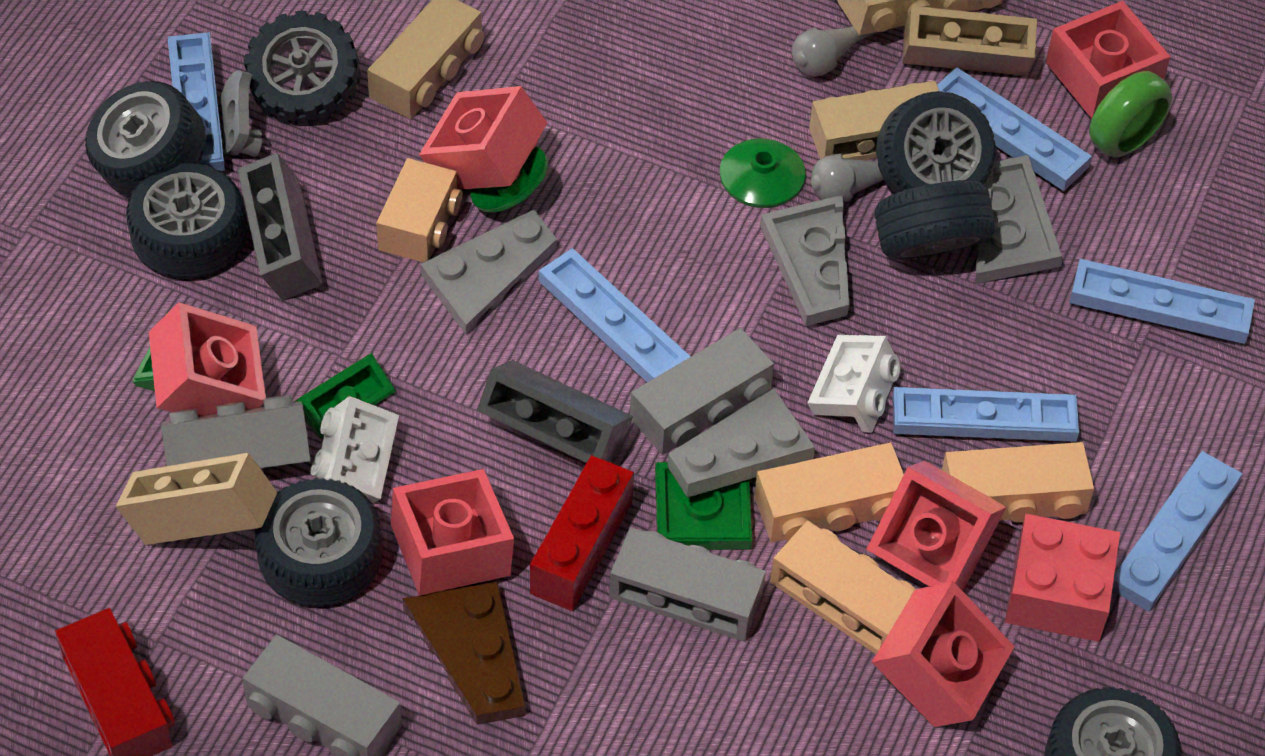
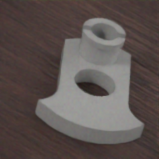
(235, 117)

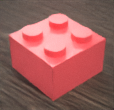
(1102, 51)
(485, 136)
(205, 361)
(935, 526)
(452, 532)
(1062, 577)
(943, 654)

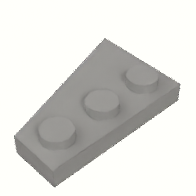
(1023, 230)
(811, 256)
(486, 267)
(740, 445)

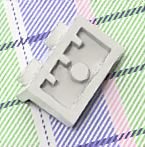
(856, 379)
(356, 446)

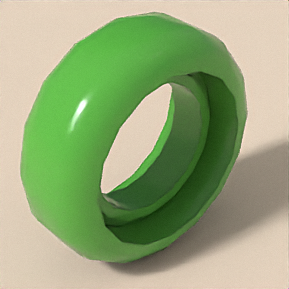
(1130, 114)

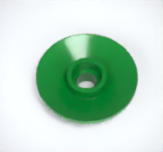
(762, 173)
(501, 198)

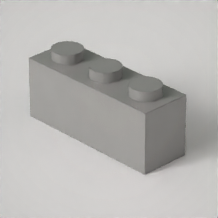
(701, 391)
(269, 433)
(687, 583)
(320, 701)

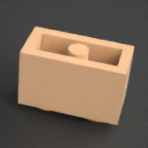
(418, 210)

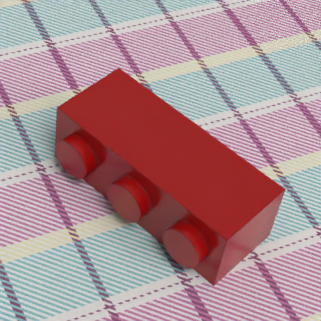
(581, 533)
(115, 685)

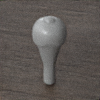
(817, 50)
(843, 176)

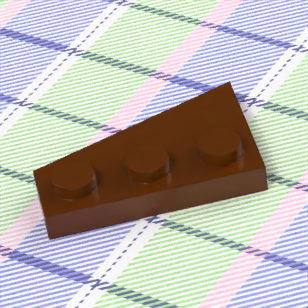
(474, 646)

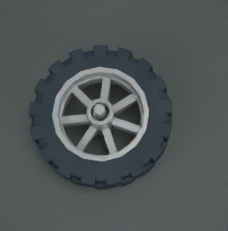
(289, 34)

